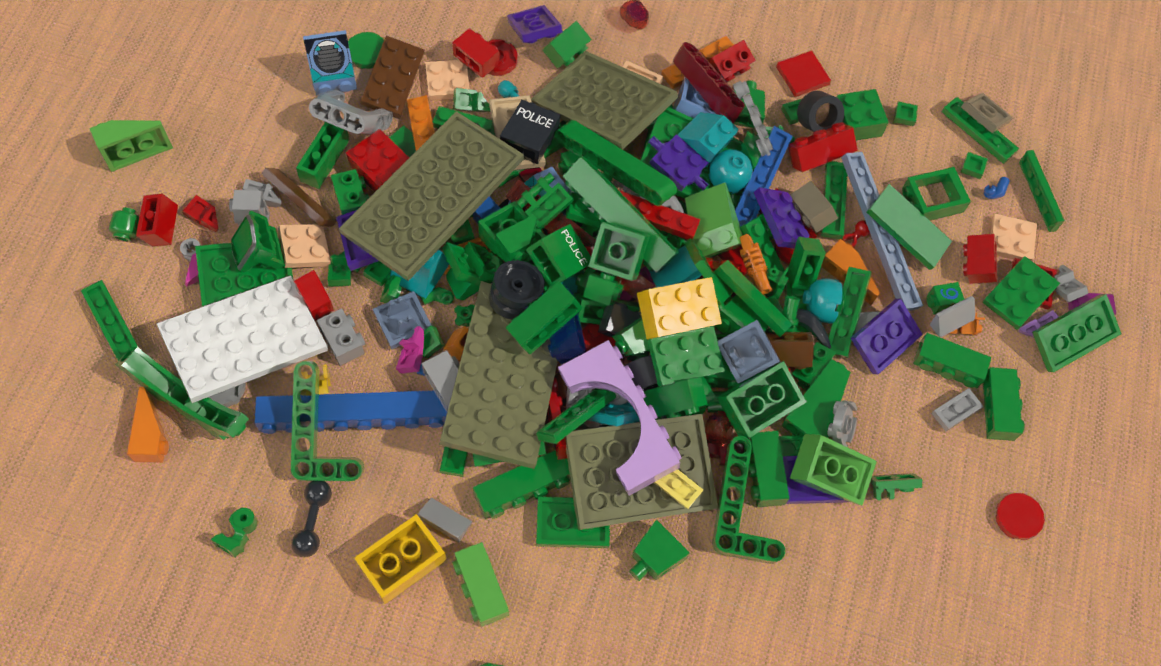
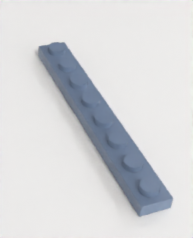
(886, 245)

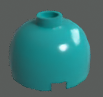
(732, 168)
(823, 298)

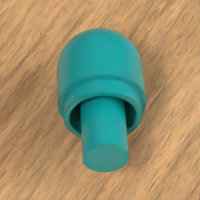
(507, 89)

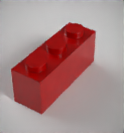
(822, 147)

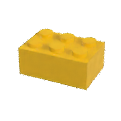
(679, 308)
(400, 558)

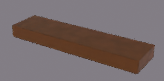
(299, 197)

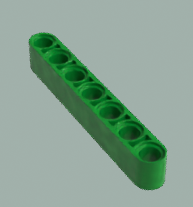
(616, 162)

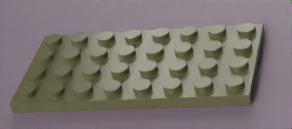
(431, 195)
(498, 391)

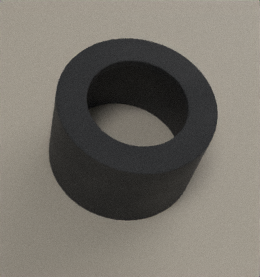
(810, 104)
(643, 373)

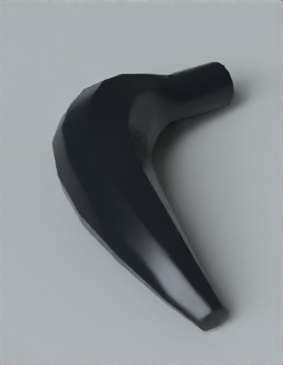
(812, 324)

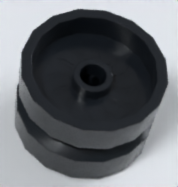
(515, 288)

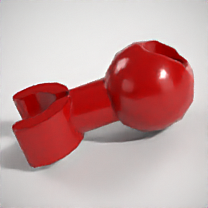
(861, 230)

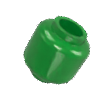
(124, 224)

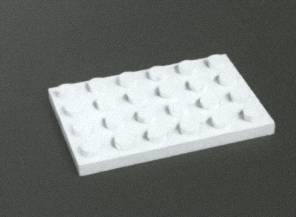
(241, 338)

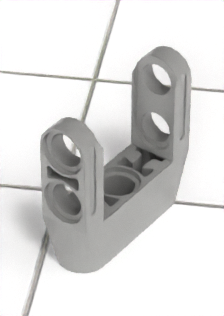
(330, 103)

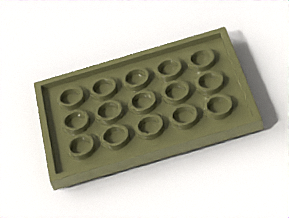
(605, 98)
(599, 493)

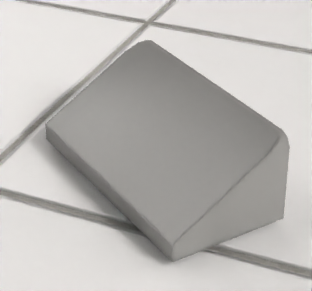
(954, 317)
(444, 519)

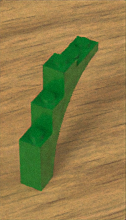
(166, 387)

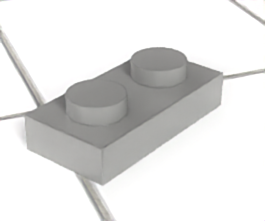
(957, 409)

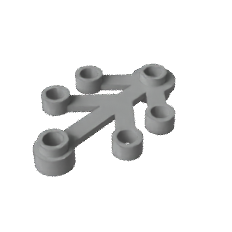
(764, 145)

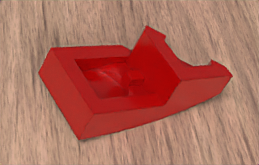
(202, 213)

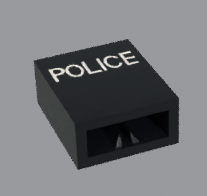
(530, 130)

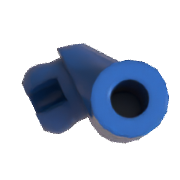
(998, 191)

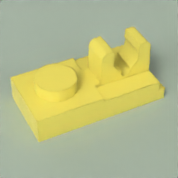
(680, 488)

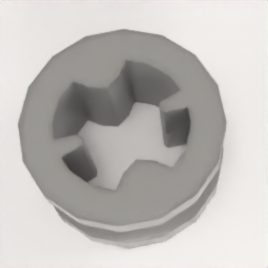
(186, 244)

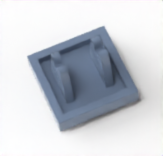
(400, 318)
(748, 351)

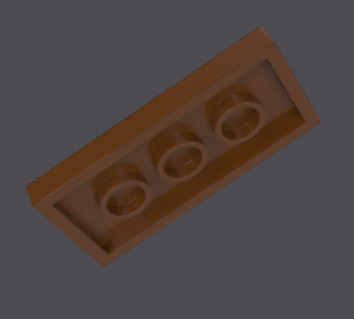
(392, 76)

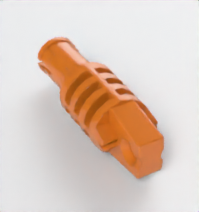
(755, 263)

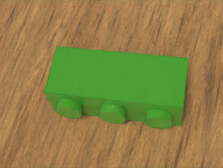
(480, 585)

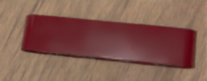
(708, 82)

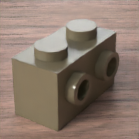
(813, 207)

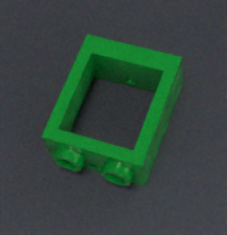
(954, 189)

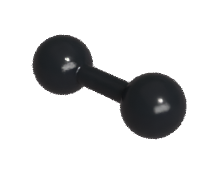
(306, 541)

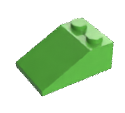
(129, 141)
(718, 225)
(833, 468)

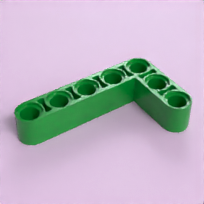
(310, 432)
(735, 509)

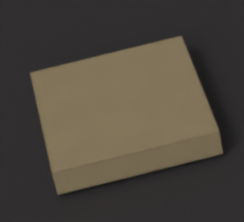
(987, 112)

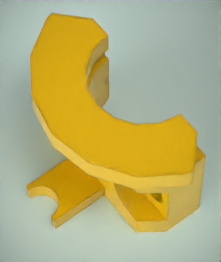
(324, 382)

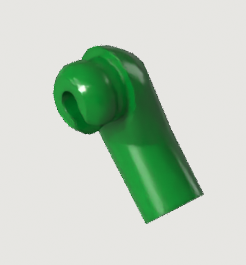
(439, 295)

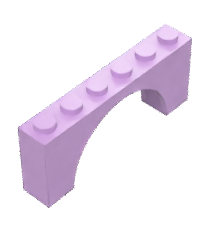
(604, 370)

